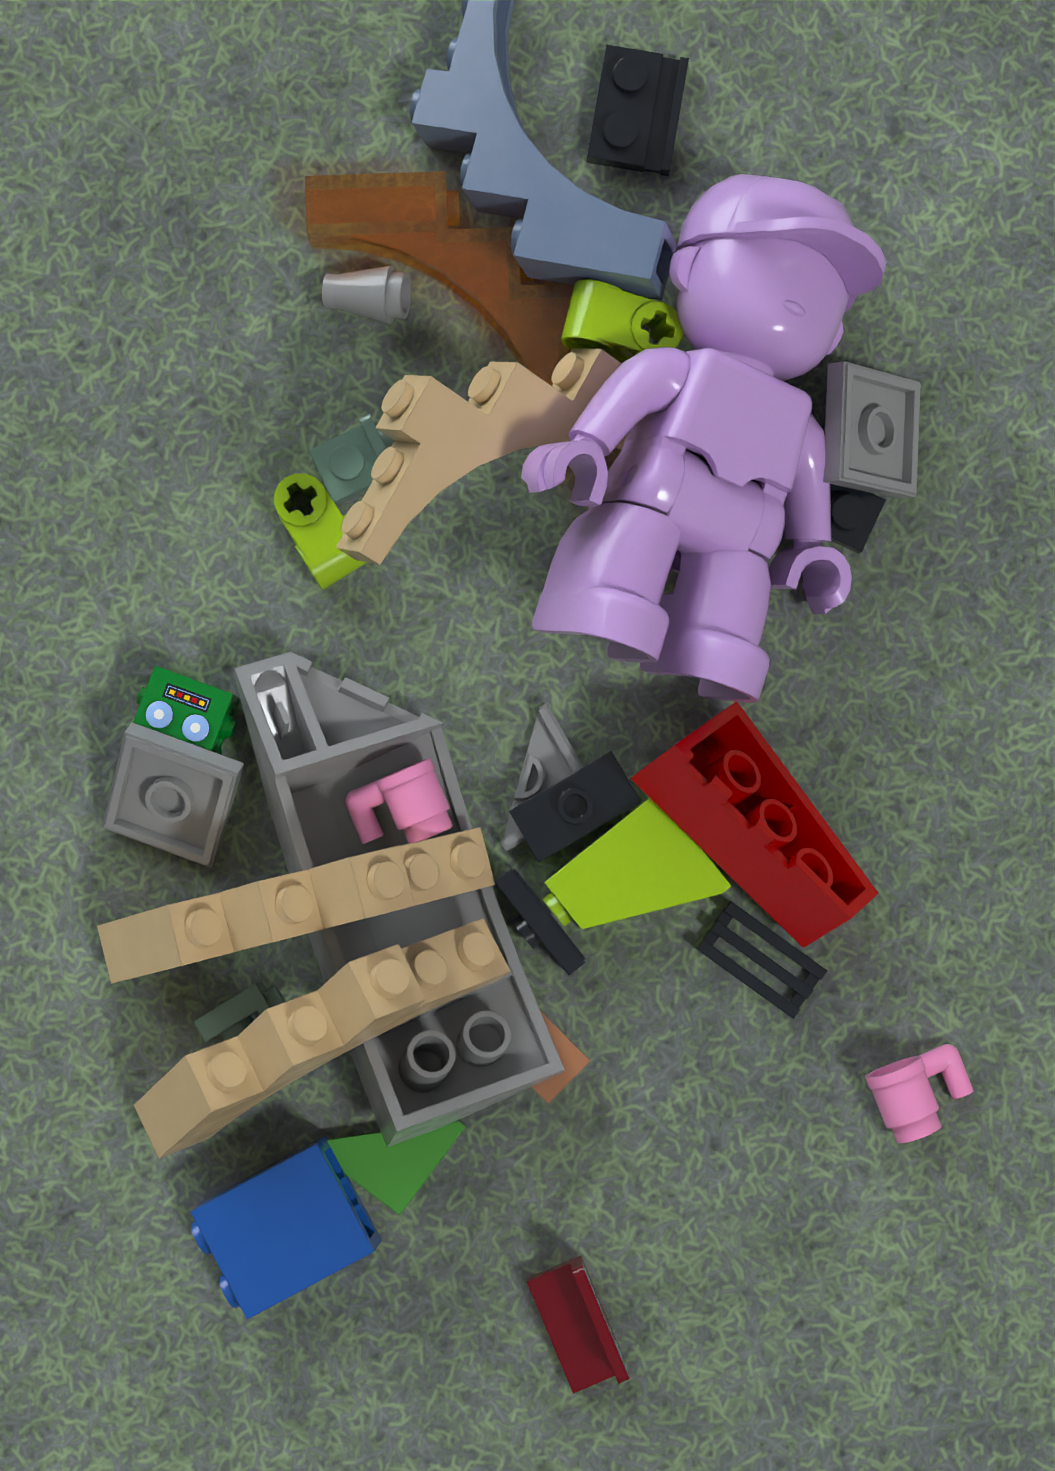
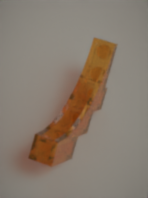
(409, 222)

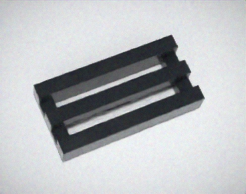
(802, 989)

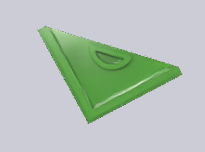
(395, 1171)

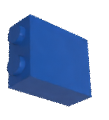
(284, 1228)

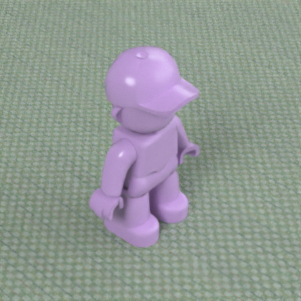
(713, 446)

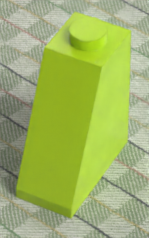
(632, 871)

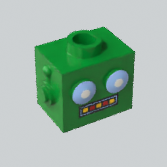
(187, 709)

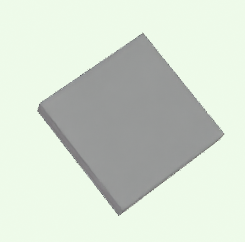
(871, 430)
(172, 795)

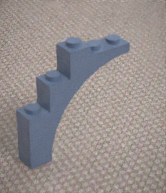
(560, 228)

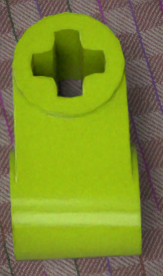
(614, 319)
(315, 533)

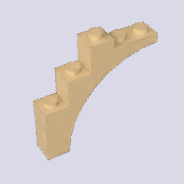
(446, 437)
(295, 904)
(308, 1031)

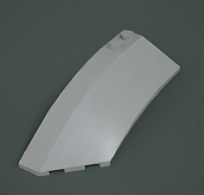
(312, 748)

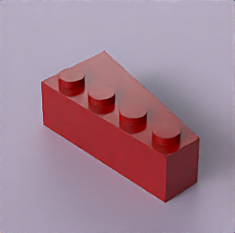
(758, 825)

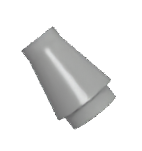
(370, 293)

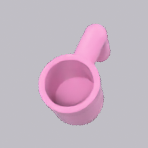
(412, 798)
(906, 1093)

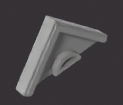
(546, 763)

